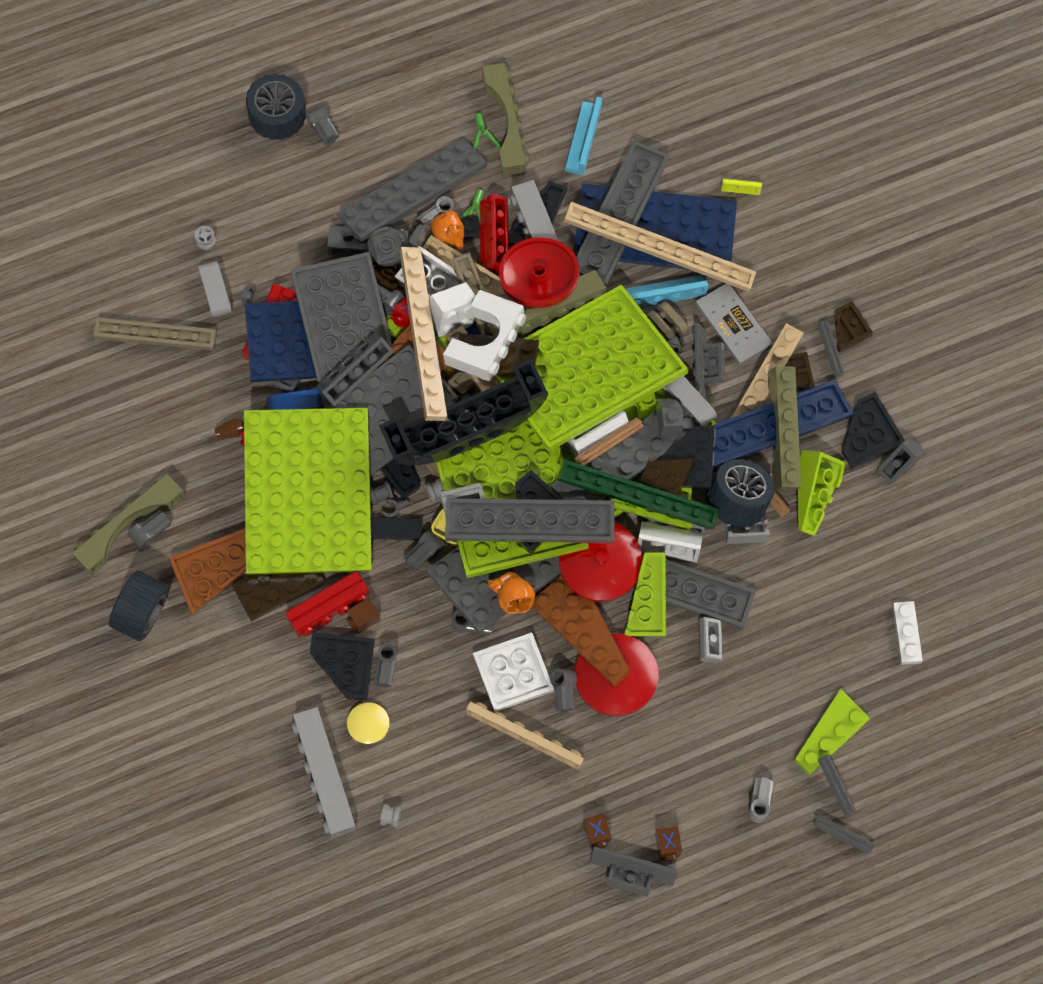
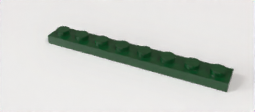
(638, 494)

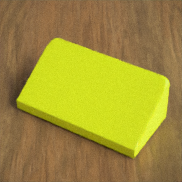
(741, 186)

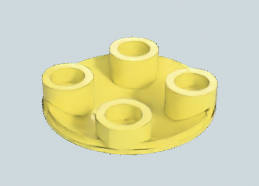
(368, 723)

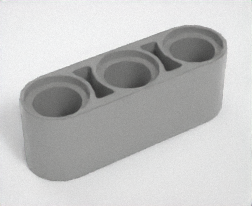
(215, 289)
(691, 401)

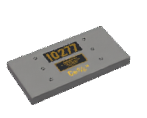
(734, 324)

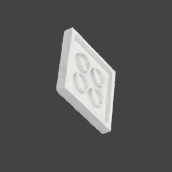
(513, 672)

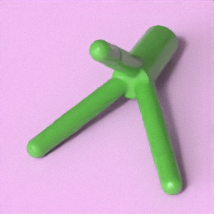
(481, 129)
(475, 205)

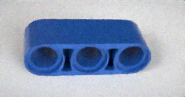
(295, 400)

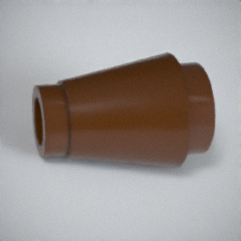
(230, 429)

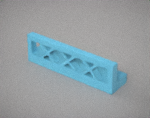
(583, 137)
(669, 291)

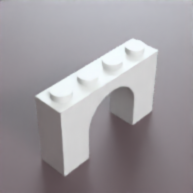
(485, 360)

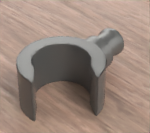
(398, 505)

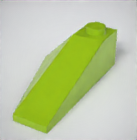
(818, 481)

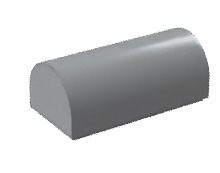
(710, 640)

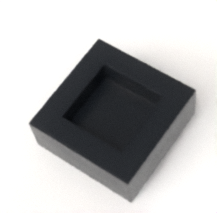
(471, 228)

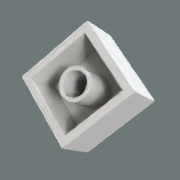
(452, 309)

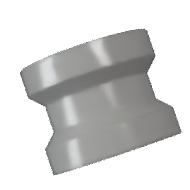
(203, 233)
(434, 489)
(390, 816)

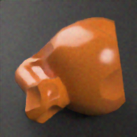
(449, 229)
(513, 592)

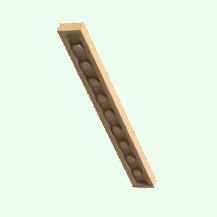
(659, 246)
(423, 334)

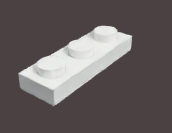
(907, 633)

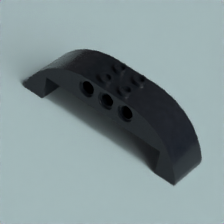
(468, 421)

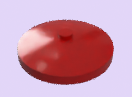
(539, 272)
(603, 569)
(631, 692)

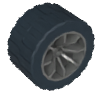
(276, 106)
(740, 492)
(138, 605)

